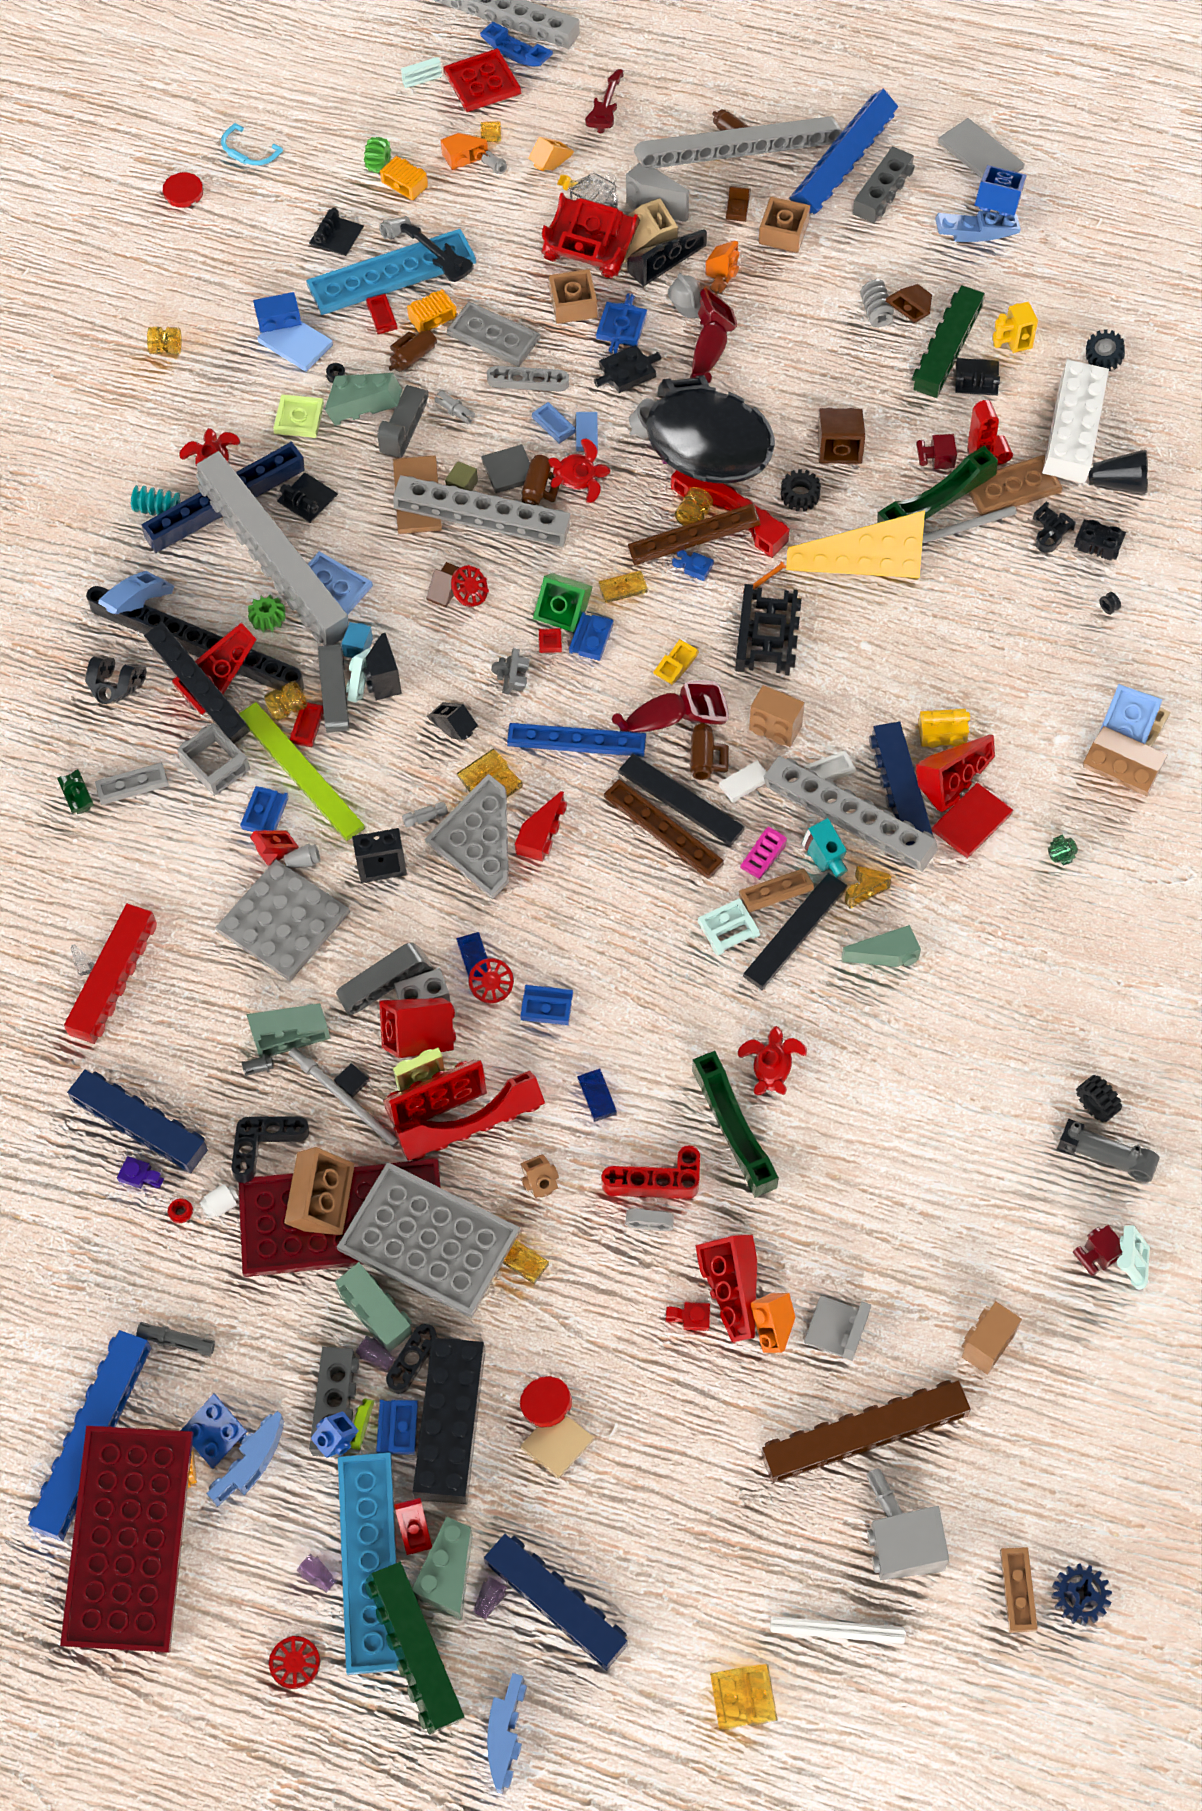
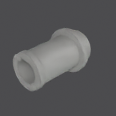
(497, 164)

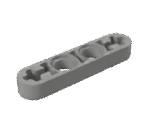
(528, 375)

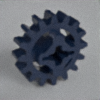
(1092, 1597)

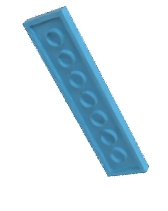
(383, 273)
(366, 1547)

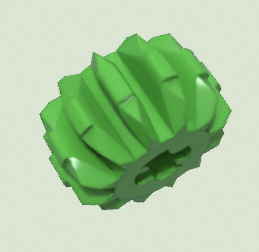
(377, 154)
(266, 613)

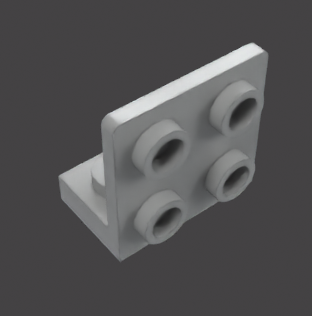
(837, 1327)

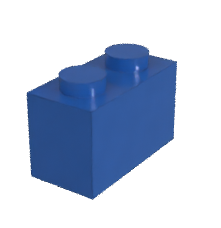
(277, 312)

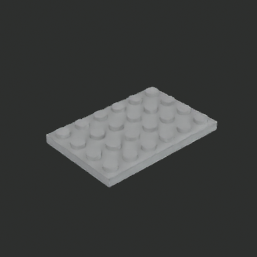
(429, 1239)

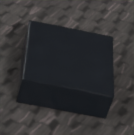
(351, 1080)

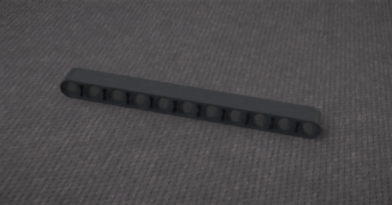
(187, 632)

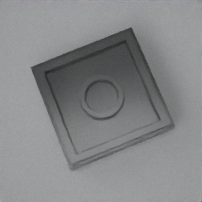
(506, 468)

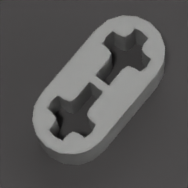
(649, 1219)

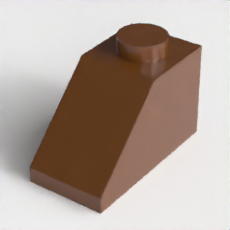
(912, 302)

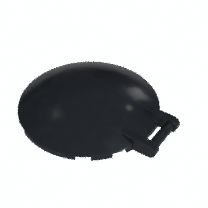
(709, 432)

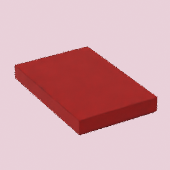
(972, 820)

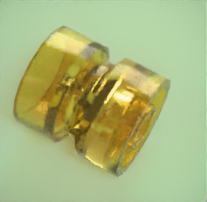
(164, 340)
(694, 506)
(284, 701)

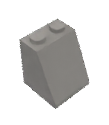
(909, 1544)

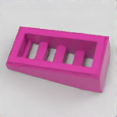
(772, 840)

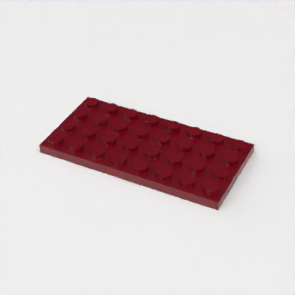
(278, 1248)
(127, 1539)

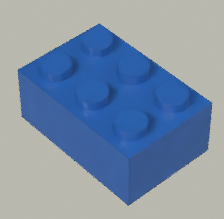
(1000, 190)

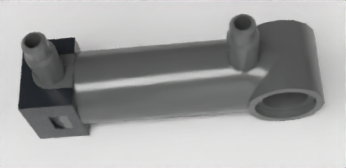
(1137, 1161)

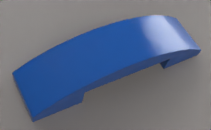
(514, 49)

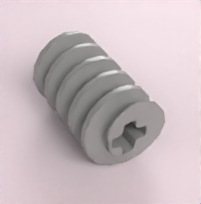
(874, 297)

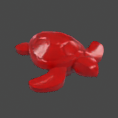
(210, 446)
(579, 471)
(772, 1060)

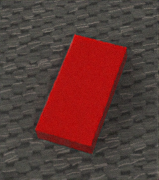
(381, 314)
(307, 725)

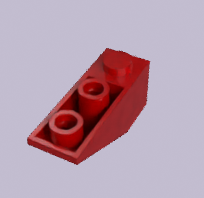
(537, 831)

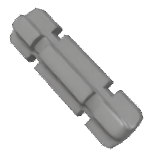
(425, 814)

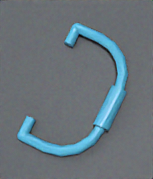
(242, 158)

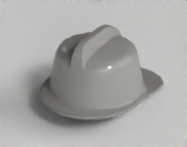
(686, 295)
(639, 417)

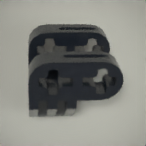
(103, 667)

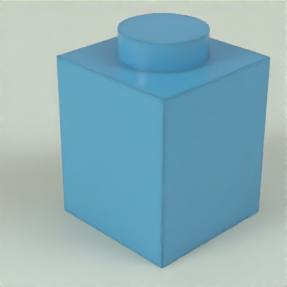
(356, 639)

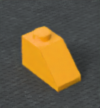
(549, 154)

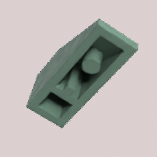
(888, 949)

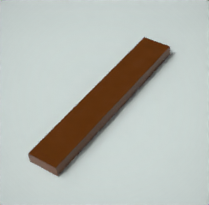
(694, 534)
(664, 829)

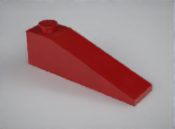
(221, 662)
(950, 771)
(732, 1275)

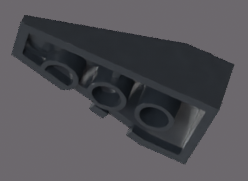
(659, 258)

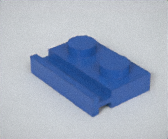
(591, 636)
(264, 810)
(546, 1005)
(397, 1427)

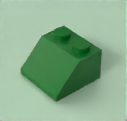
(562, 601)

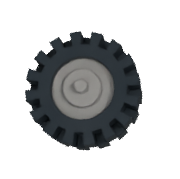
(1105, 349)

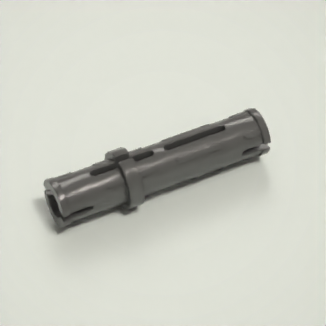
(169, 1337)

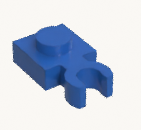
(695, 565)

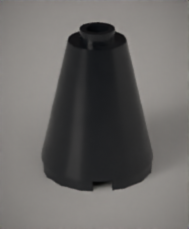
(1122, 472)

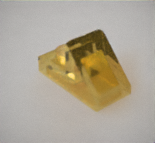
(870, 884)

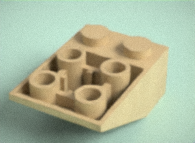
(654, 226)

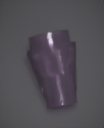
(374, 1353)
(316, 1573)
(489, 1597)

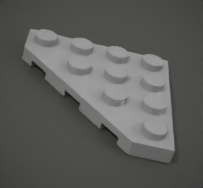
(477, 837)

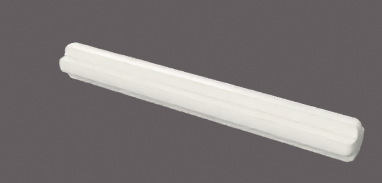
(837, 1629)

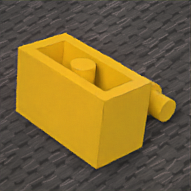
(1016, 328)
(943, 727)

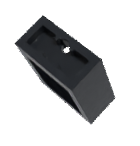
(379, 857)

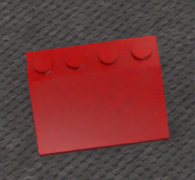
(437, 1094)

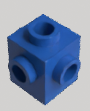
(334, 1434)

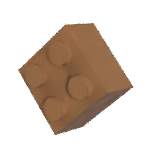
(784, 224)
(573, 296)
(776, 716)
(991, 1337)

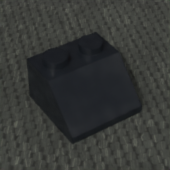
(381, 670)

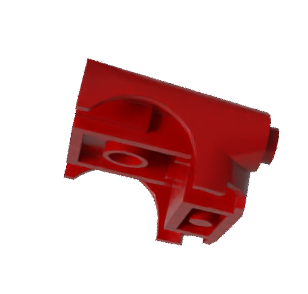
(589, 234)

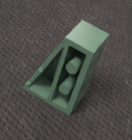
(362, 394)
(288, 1028)
(373, 1307)
(446, 1569)

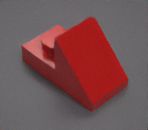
(273, 844)
(413, 1526)

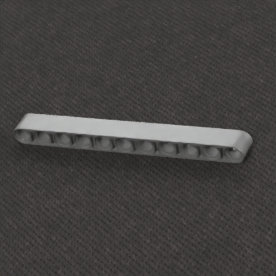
(737, 142)

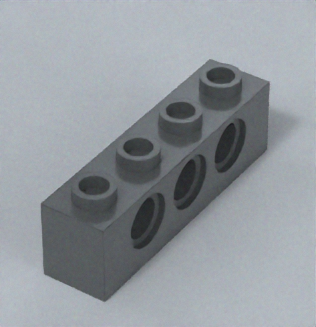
(883, 185)
(334, 1361)

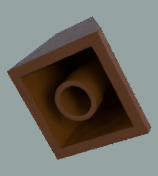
(841, 435)

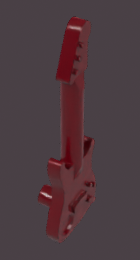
(602, 113)

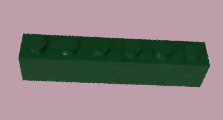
(948, 341)
(414, 1648)

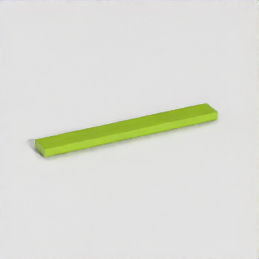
(302, 772)

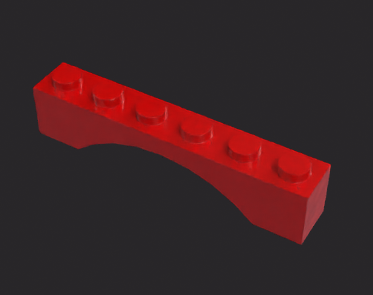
(767, 537)
(516, 1097)

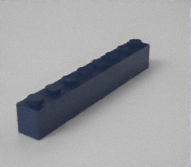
(197, 511)

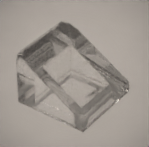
(81, 961)

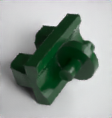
(75, 792)

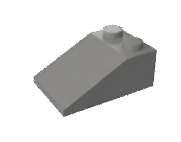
(650, 184)

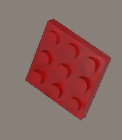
(482, 80)

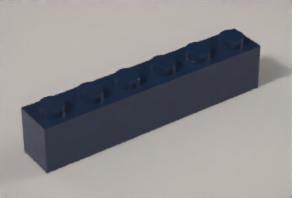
(899, 776)
(138, 1121)
(555, 1601)

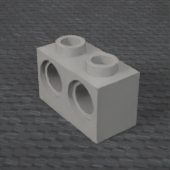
(421, 986)

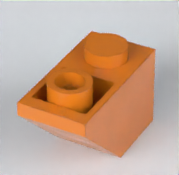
(462, 149)
(723, 261)
(774, 1321)

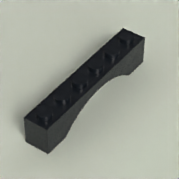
(197, 682)

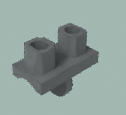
(508, 670)

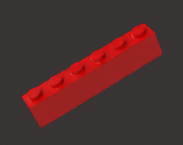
(110, 973)

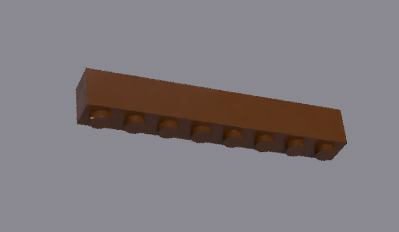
(865, 1431)

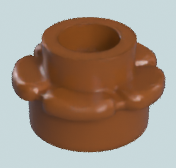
(719, 284)

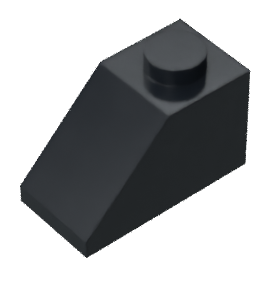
(453, 720)

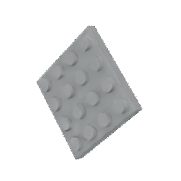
(282, 920)

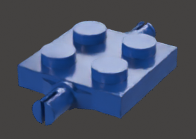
(621, 323)

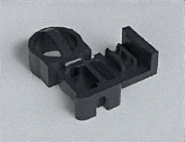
(1053, 526)

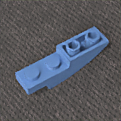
(977, 228)
(133, 592)
(257, 1454)
(501, 1743)

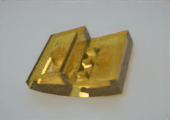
(494, 765)
(743, 1697)

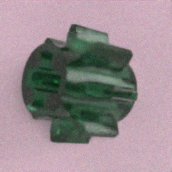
(1062, 850)

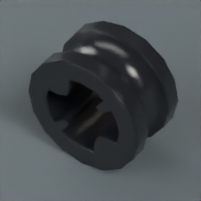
(332, 368)
(1110, 603)

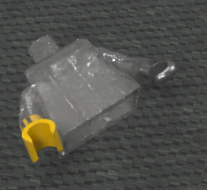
(592, 188)

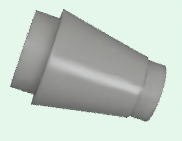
(391, 227)
(303, 857)

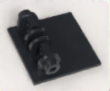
(336, 233)
(977, 376)
(306, 497)
(1101, 536)

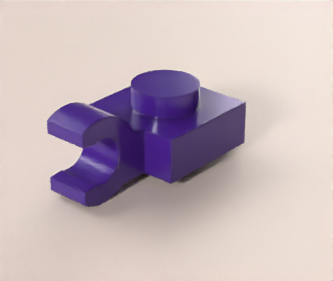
(137, 1172)

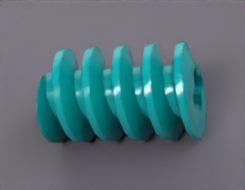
(152, 502)

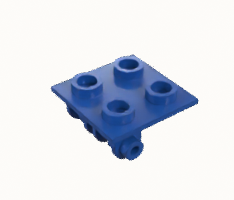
(214, 1431)

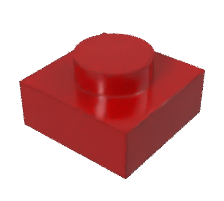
(550, 640)

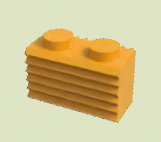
(404, 177)
(431, 311)

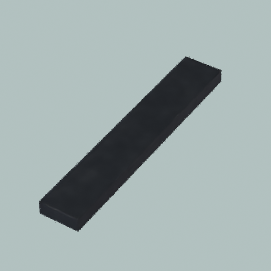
(681, 800)
(795, 931)

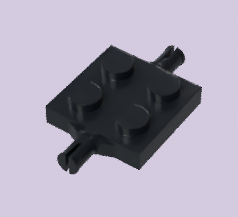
(627, 369)

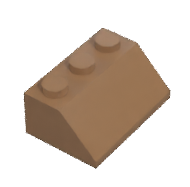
(1124, 761)
(319, 1192)

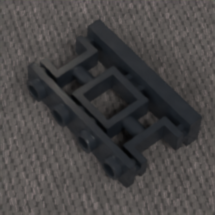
(749, 628)

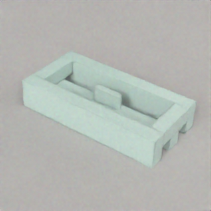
(421, 72)

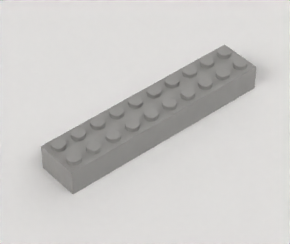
(272, 550)

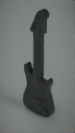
(453, 265)

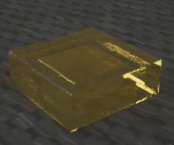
(491, 131)

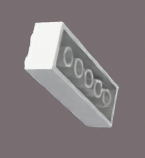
(1075, 421)

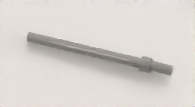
(969, 524)
(309, 1066)

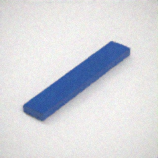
(576, 739)

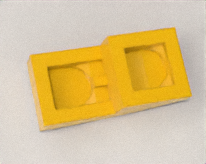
(676, 663)

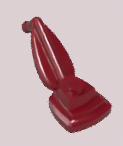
(717, 320)
(697, 703)

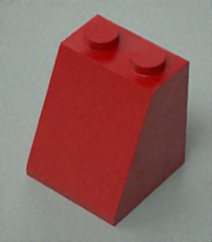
(416, 1026)

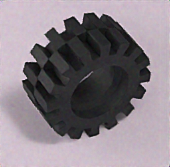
(800, 480)
(1099, 1098)

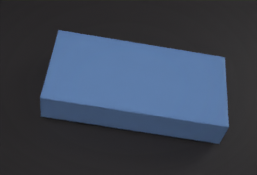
(553, 422)
(586, 428)

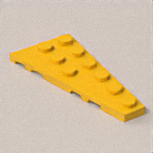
(875, 549)

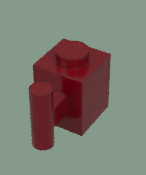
(941, 451)
(1102, 1247)

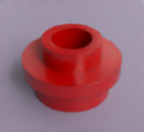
(180, 1204)

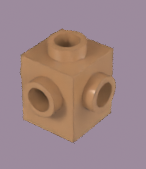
(539, 1176)

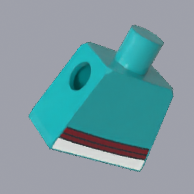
(825, 847)

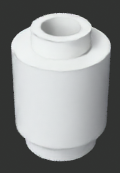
(219, 1201)

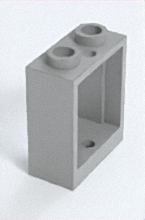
(224, 775)

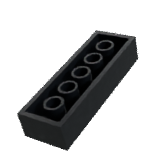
(449, 1421)

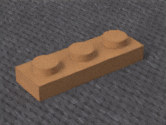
(776, 890)
(1018, 1590)

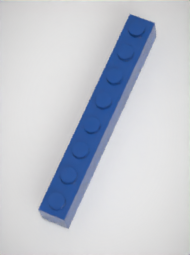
(845, 151)
(102, 1408)

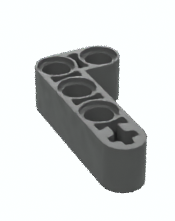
(397, 433)
(333, 688)
(380, 978)

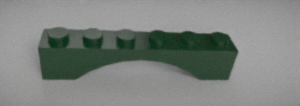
(971, 473)
(724, 1106)

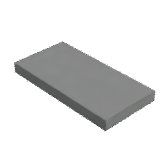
(978, 148)
(493, 334)

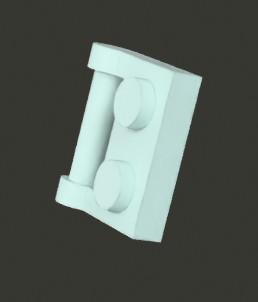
(724, 920)
(1134, 1253)

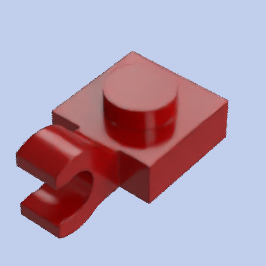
(694, 1316)

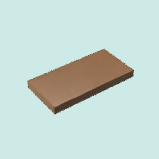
(424, 469)
(1015, 486)

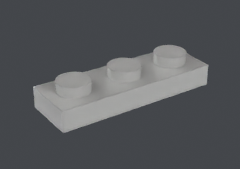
(131, 783)

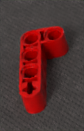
(984, 432)
(652, 1175)

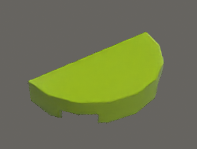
(361, 1422)

